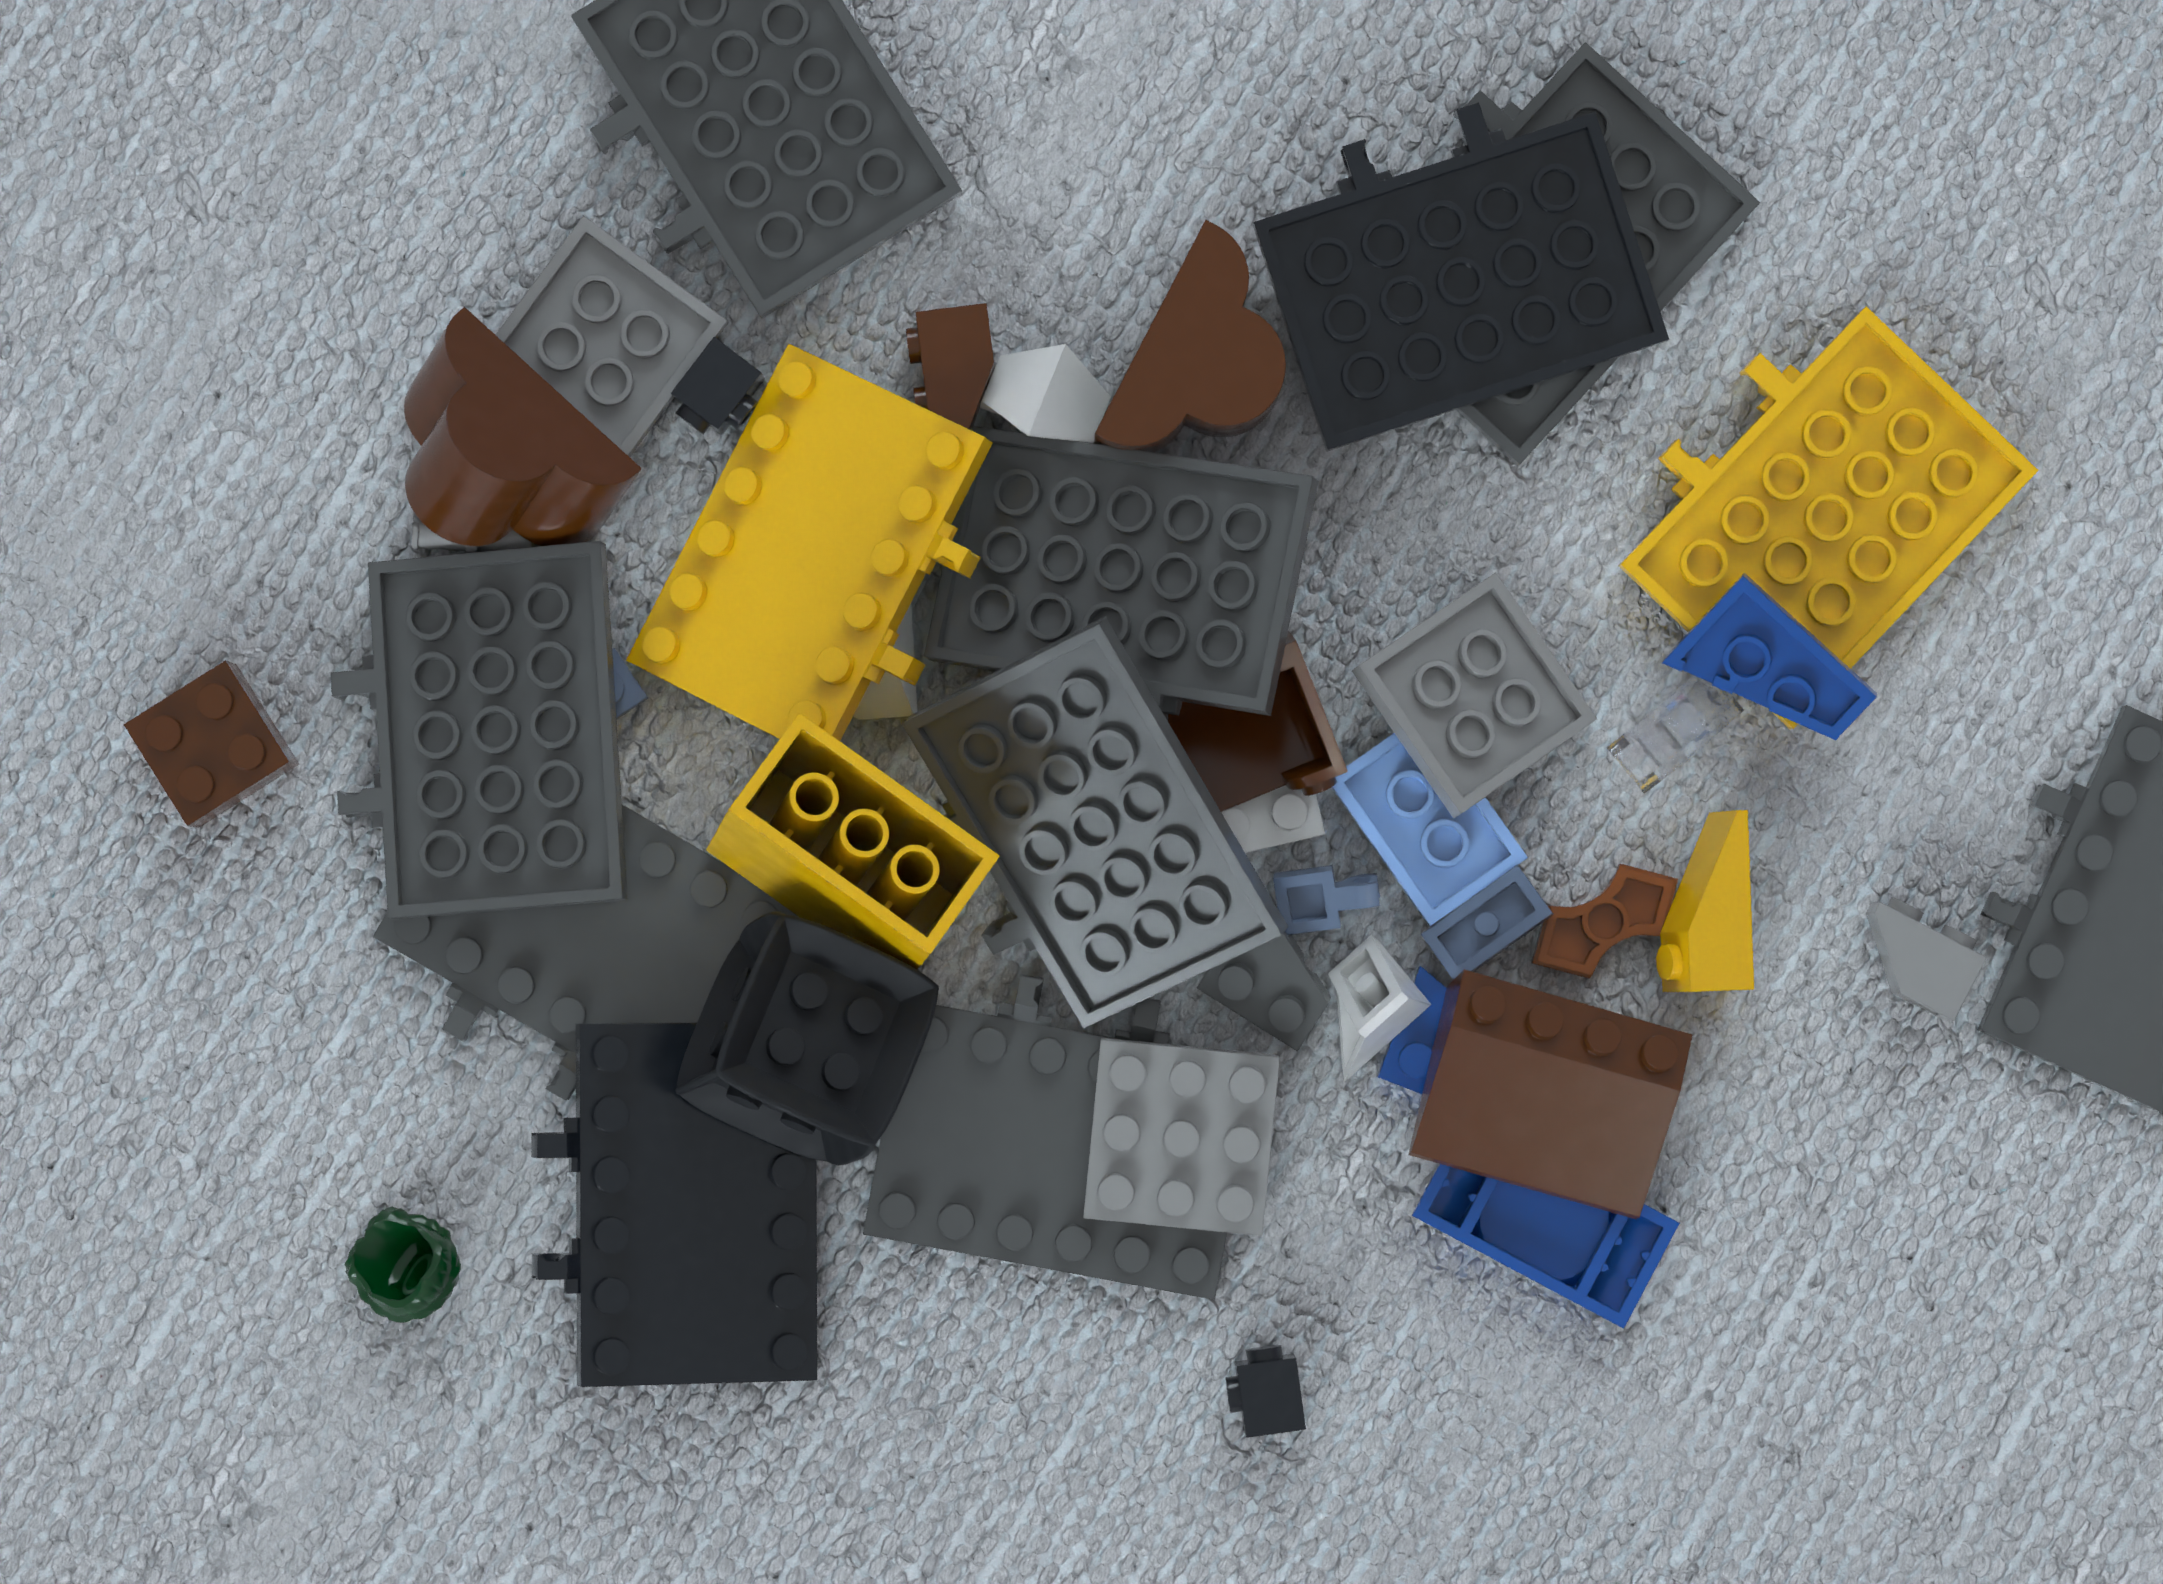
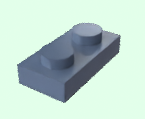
(1487, 923)

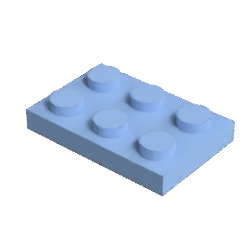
(1426, 850)

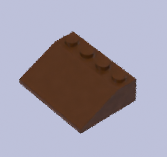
(1549, 1093)

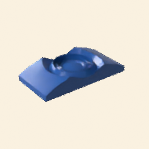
(1559, 1243)

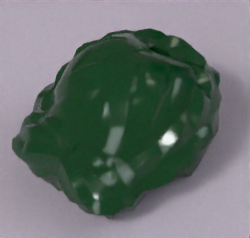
(403, 1265)

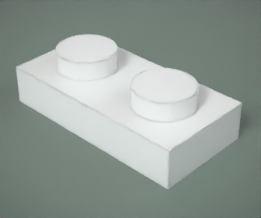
(1275, 819)

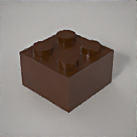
(211, 744)

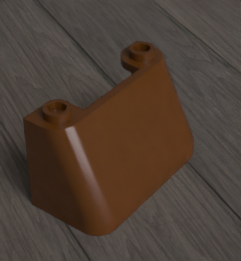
(1255, 753)

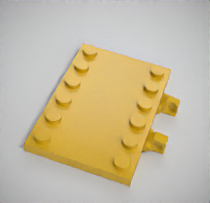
(1835, 495)
(812, 550)

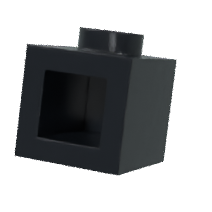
(717, 390)
(1267, 1392)

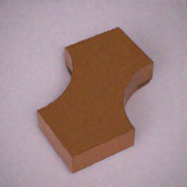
(1628, 907)

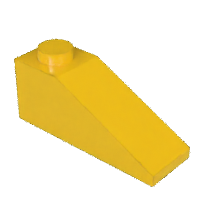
(1710, 919)

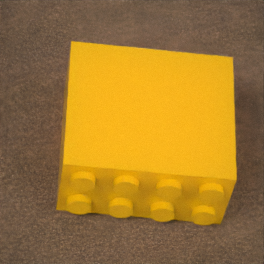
(850, 846)

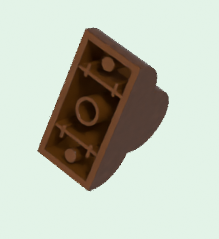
(1202, 358)
(504, 448)

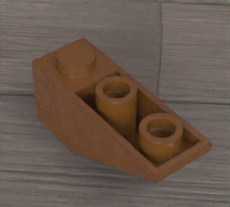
(955, 360)

